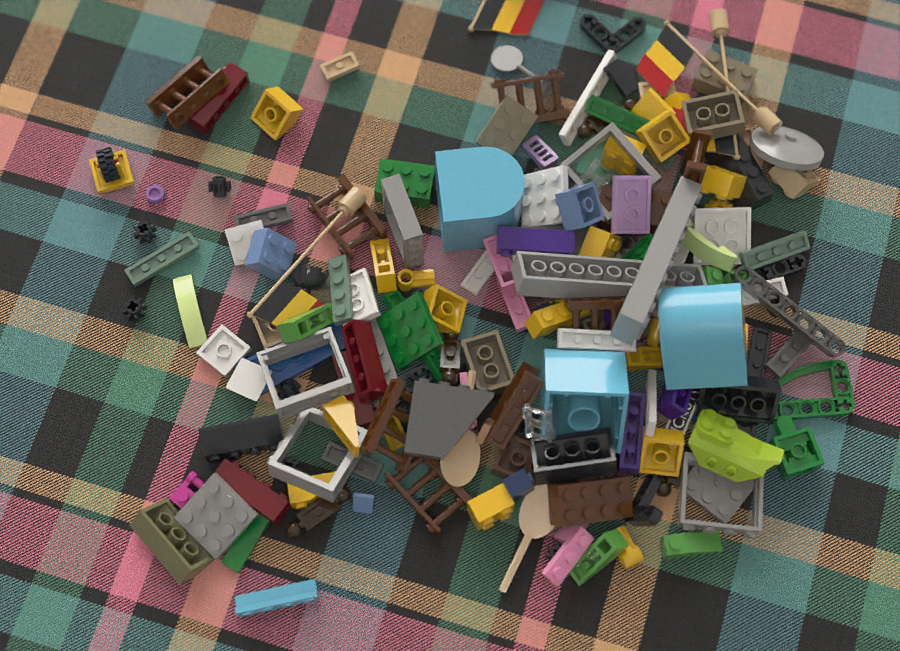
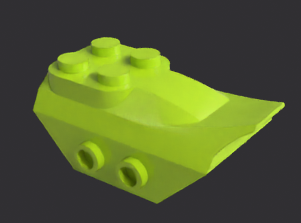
(729, 451)

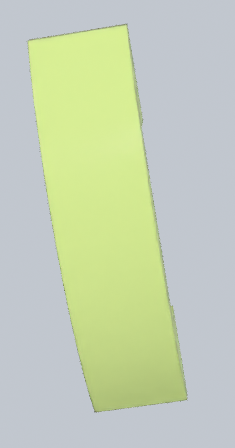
(708, 252)
(189, 311)

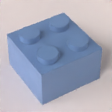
(579, 206)
(270, 253)

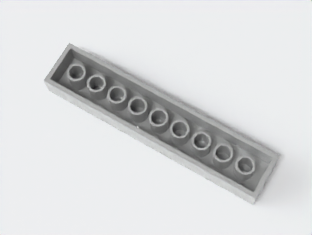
(656, 261)
(588, 276)

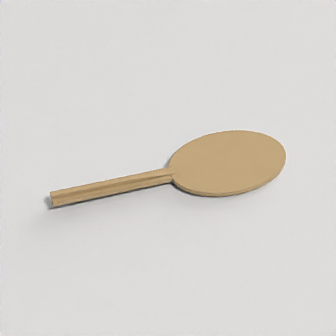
(464, 458)
(534, 523)

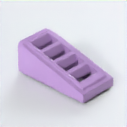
(553, 158)

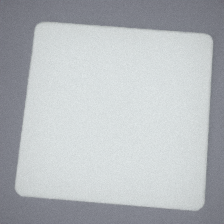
(247, 379)

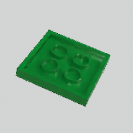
(409, 331)

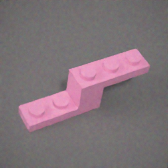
(502, 266)
(574, 543)

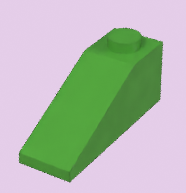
(306, 323)
(690, 544)
(598, 555)

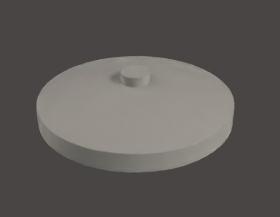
(787, 149)

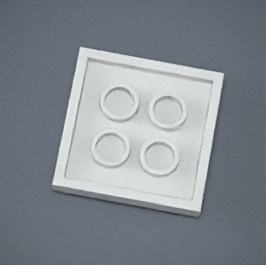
(539, 198)
(725, 228)

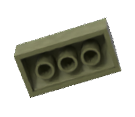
(171, 541)

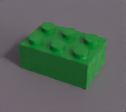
(416, 177)

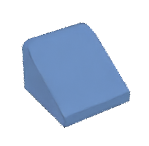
(363, 503)

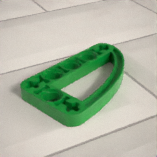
(815, 404)

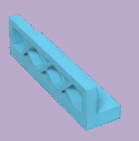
(276, 598)

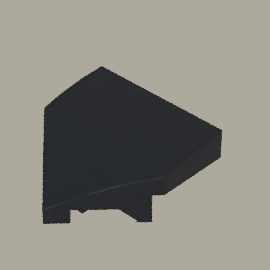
(622, 76)

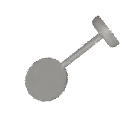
(509, 59)

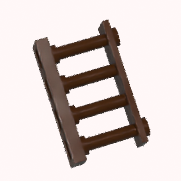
(182, 82)
(543, 115)
(692, 163)
(366, 215)
(595, 305)
(508, 410)
(380, 425)
(434, 471)

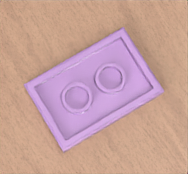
(631, 204)

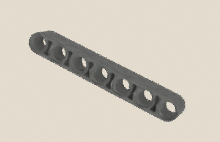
(798, 313)

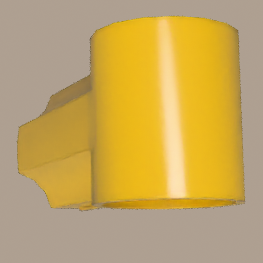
(417, 279)
(632, 554)

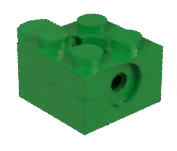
(799, 446)

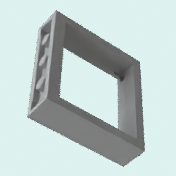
(625, 145)
(402, 221)
(314, 396)
(302, 480)
(710, 527)

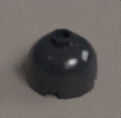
(309, 277)

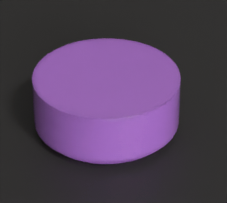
(155, 194)

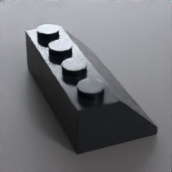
(756, 188)
(742, 403)
(241, 438)
(573, 456)

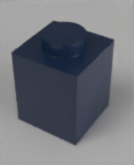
(519, 484)

